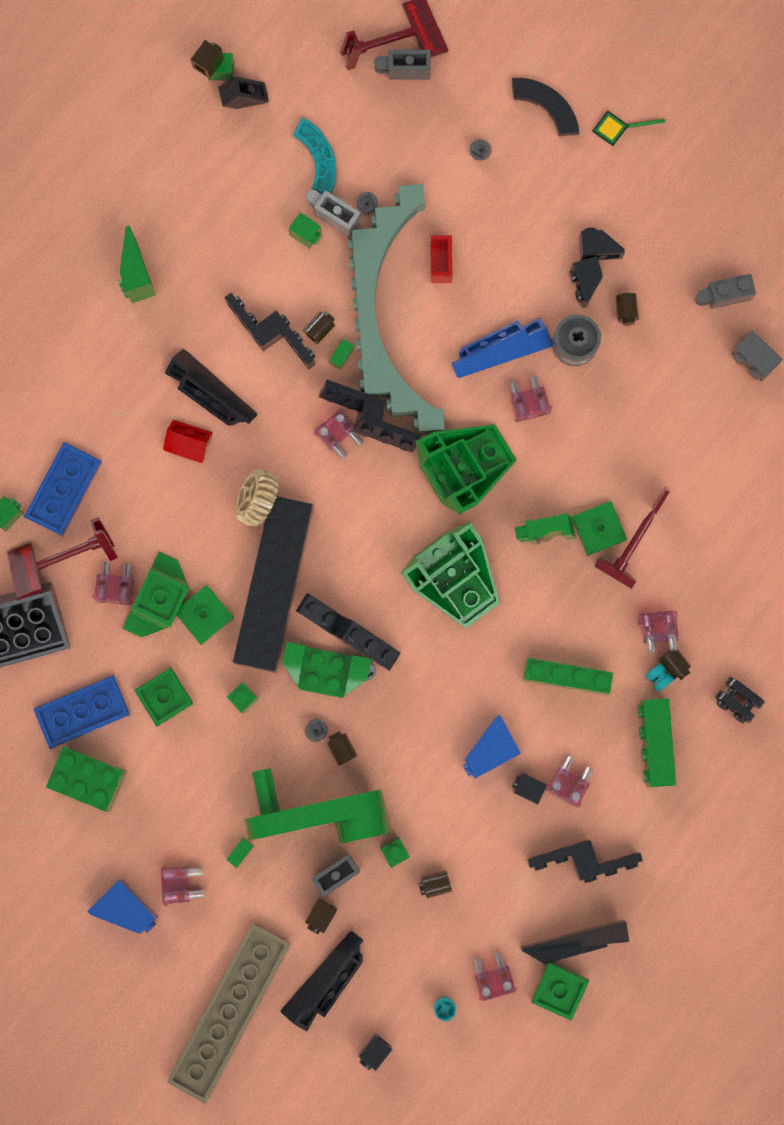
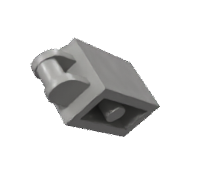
(334, 211)

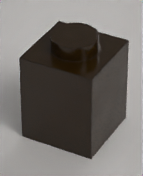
(207, 58)
(320, 916)

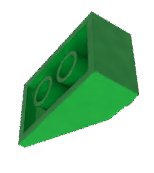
(134, 275)

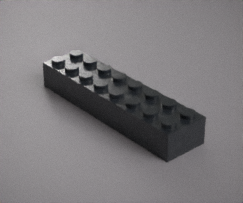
(273, 585)

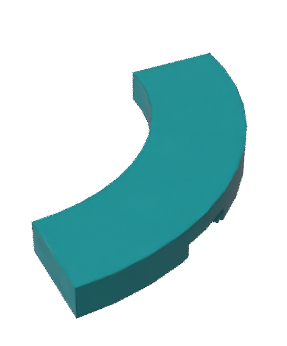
(322, 155)

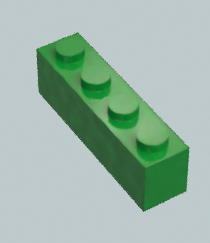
(567, 676)
(658, 743)

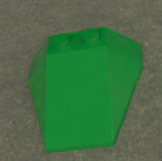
(464, 464)
(455, 575)

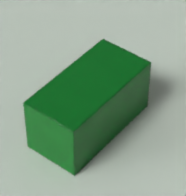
(341, 354)
(240, 852)

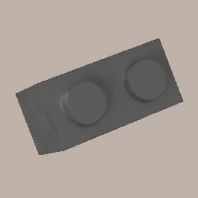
(756, 356)
(335, 875)

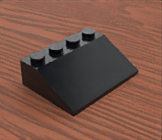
(31, 626)

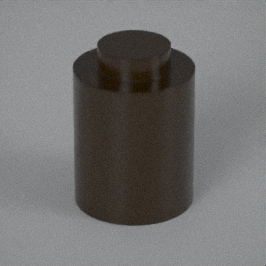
(627, 308)
(319, 327)
(675, 664)
(341, 748)
(435, 884)

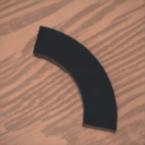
(550, 100)

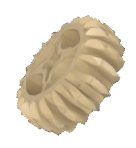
(256, 497)

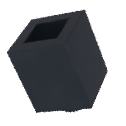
(529, 788)
(374, 1052)

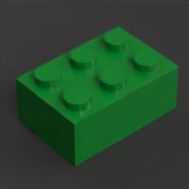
(86, 779)

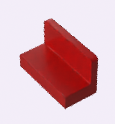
(187, 441)

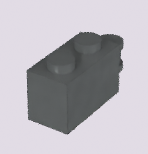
(405, 64)
(727, 292)

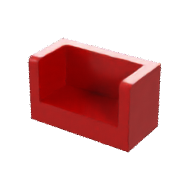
(441, 258)

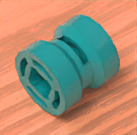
(659, 677)
(443, 1011)

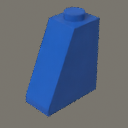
(491, 750)
(124, 908)

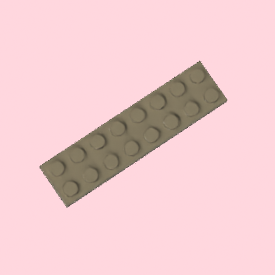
(228, 1013)

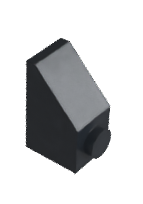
(242, 93)
(599, 244)

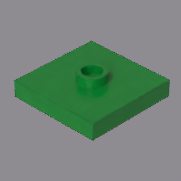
(599, 528)
(204, 615)
(164, 697)
(560, 990)

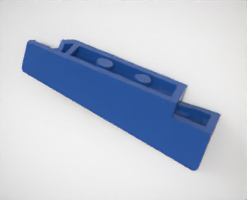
(502, 346)

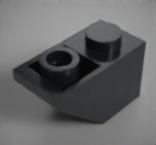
(587, 278)

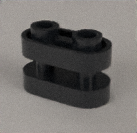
(726, 701)

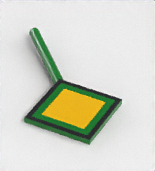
(611, 127)

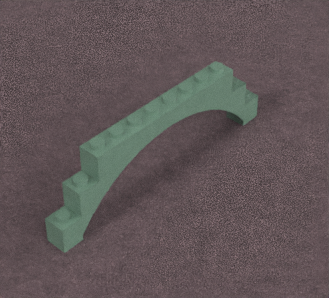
(369, 252)

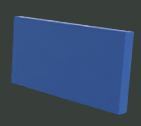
(63, 489)
(81, 712)

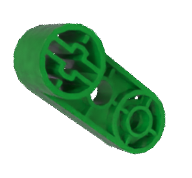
(354, 815)

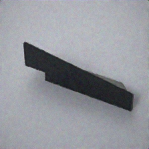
(208, 390)
(578, 942)
(325, 984)

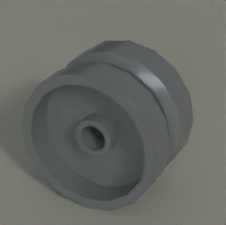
(579, 328)

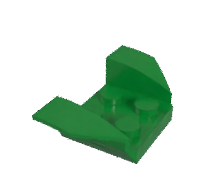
(158, 598)
(324, 670)

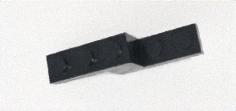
(270, 330)
(369, 415)
(348, 631)
(585, 861)

